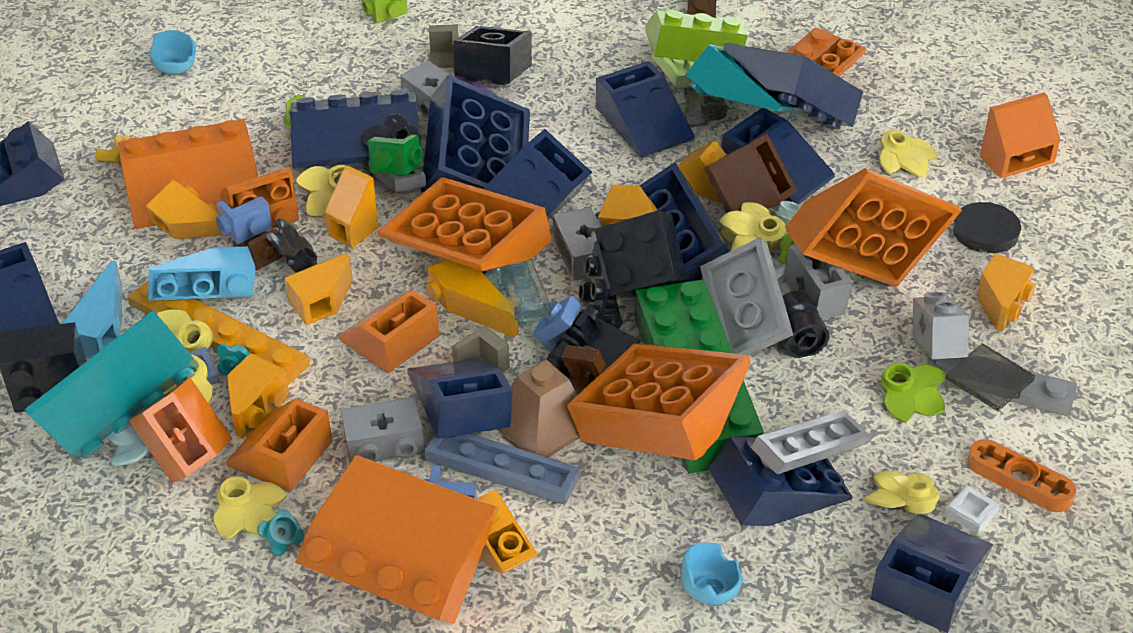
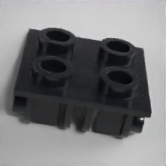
(596, 289)
(595, 333)

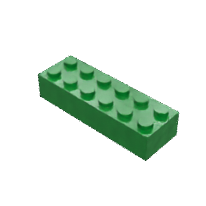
(687, 319)

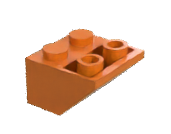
(828, 50)
(1020, 136)
(274, 187)
(394, 330)
(181, 430)
(284, 444)

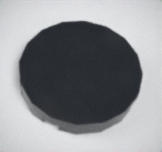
(987, 227)

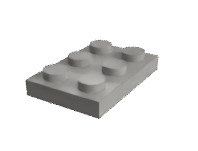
(748, 297)

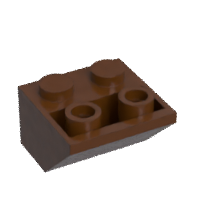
(751, 175)

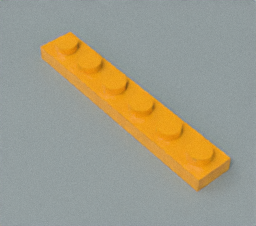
(228, 331)

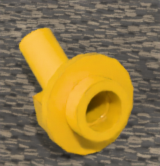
(111, 155)

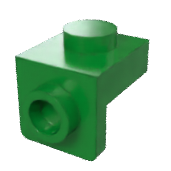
(394, 155)

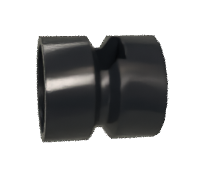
(808, 328)

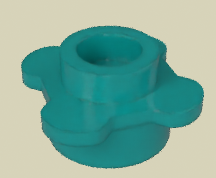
(230, 357)
(292, 532)

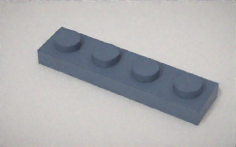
(505, 465)

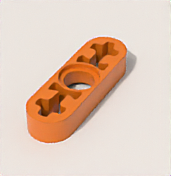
(1016, 462)

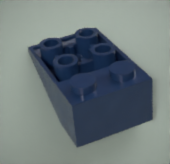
(642, 109)
(801, 161)
(27, 165)
(542, 174)
(22, 291)
(463, 396)
(768, 498)
(929, 571)

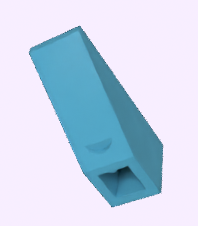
(205, 274)
(99, 312)

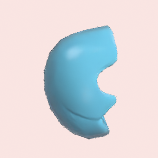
(172, 52)
(706, 565)

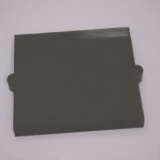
(990, 377)

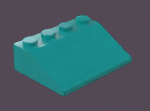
(724, 77)
(113, 387)

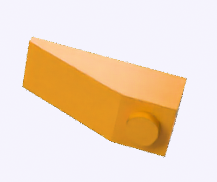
(471, 296)

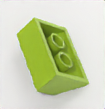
(687, 36)

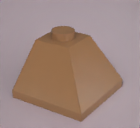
(540, 411)

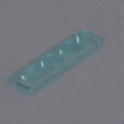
(525, 291)

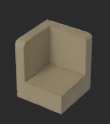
(442, 44)
(485, 346)

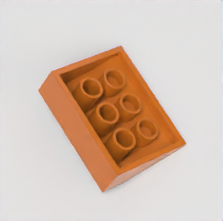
(199, 157)
(470, 226)
(871, 226)
(660, 400)
(399, 538)

